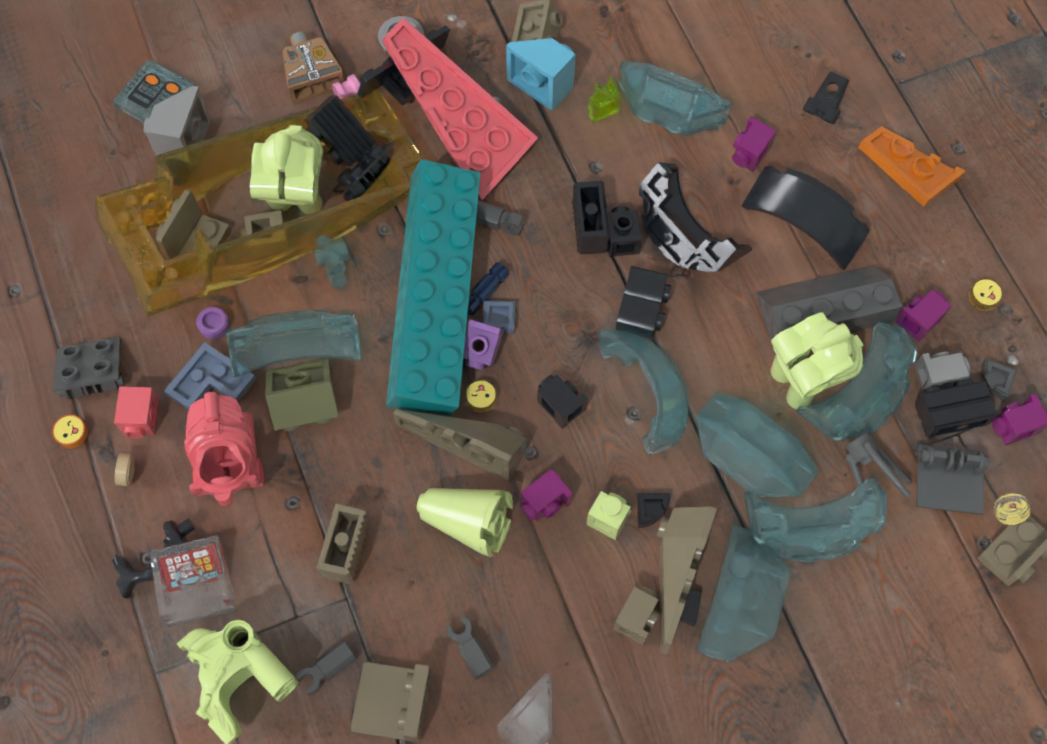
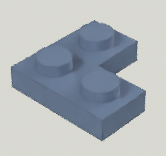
(206, 371)

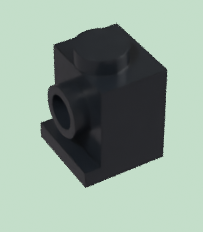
(624, 232)
(560, 400)

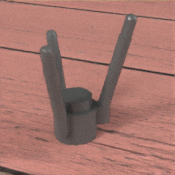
(866, 450)

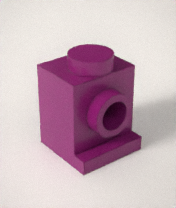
(753, 144)
(923, 314)
(1020, 421)
(545, 497)

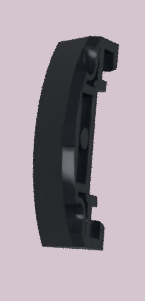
(810, 208)
(676, 230)

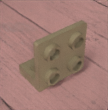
(178, 232)
(391, 701)

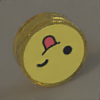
(985, 294)
(481, 396)

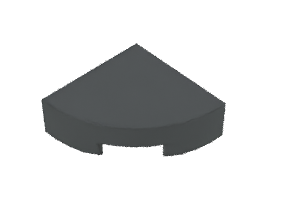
(998, 378)

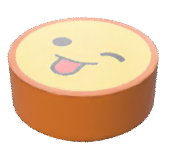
(70, 431)

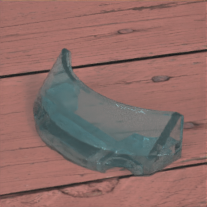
(292, 337)
(664, 380)
(872, 393)
(821, 530)

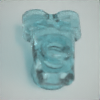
(332, 255)

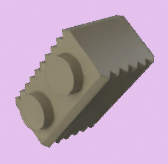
(343, 544)

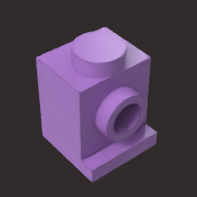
(490, 336)

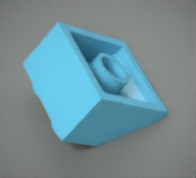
(541, 69)

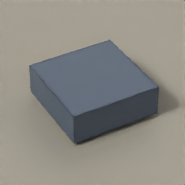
(500, 315)

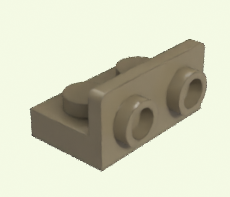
(537, 21)
(1015, 551)

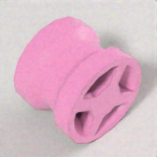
(347, 88)

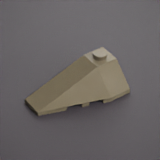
(478, 442)
(679, 553)

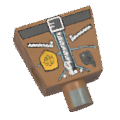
(309, 68)

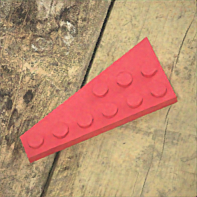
(465, 116)

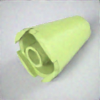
(469, 516)

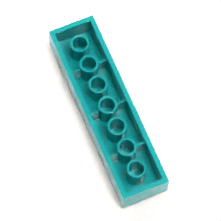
(433, 290)

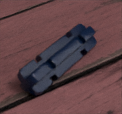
(486, 287)

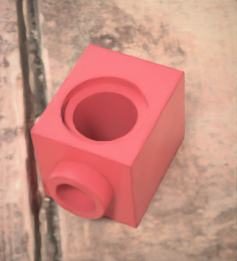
(136, 411)

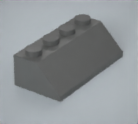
(851, 297)

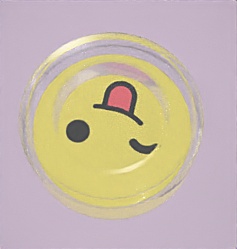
(1012, 509)

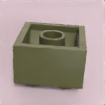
(301, 395)

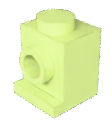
(608, 514)

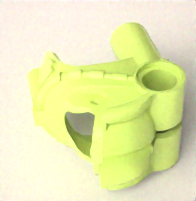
(297, 155)
(834, 360)
(227, 667)

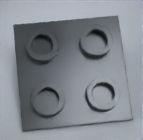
(88, 365)
(951, 479)

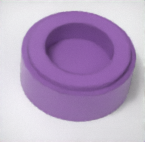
(212, 322)

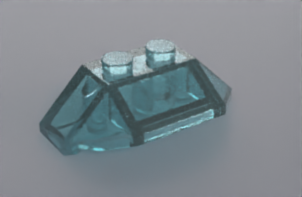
(671, 99)
(753, 448)
(744, 598)

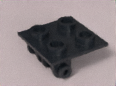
(370, 166)

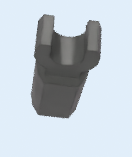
(496, 218)
(471, 650)
(327, 666)

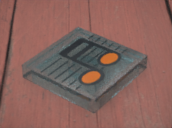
(147, 88)

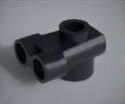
(825, 104)

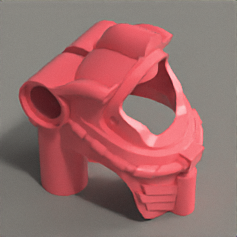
(222, 448)

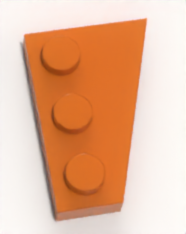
(913, 170)

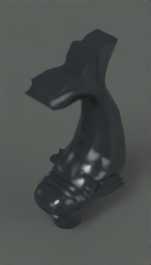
(129, 577)

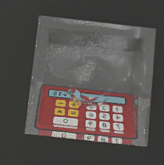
(192, 581)

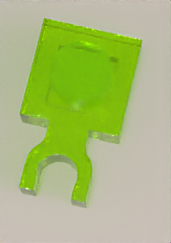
(604, 101)

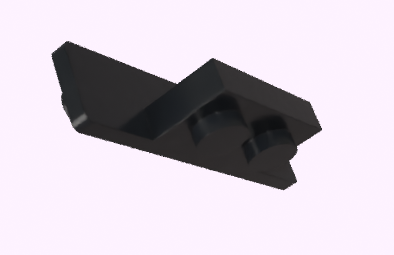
(390, 76)

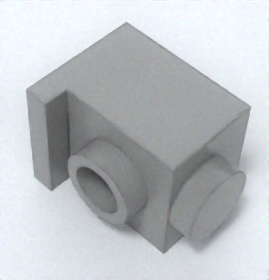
(942, 369)

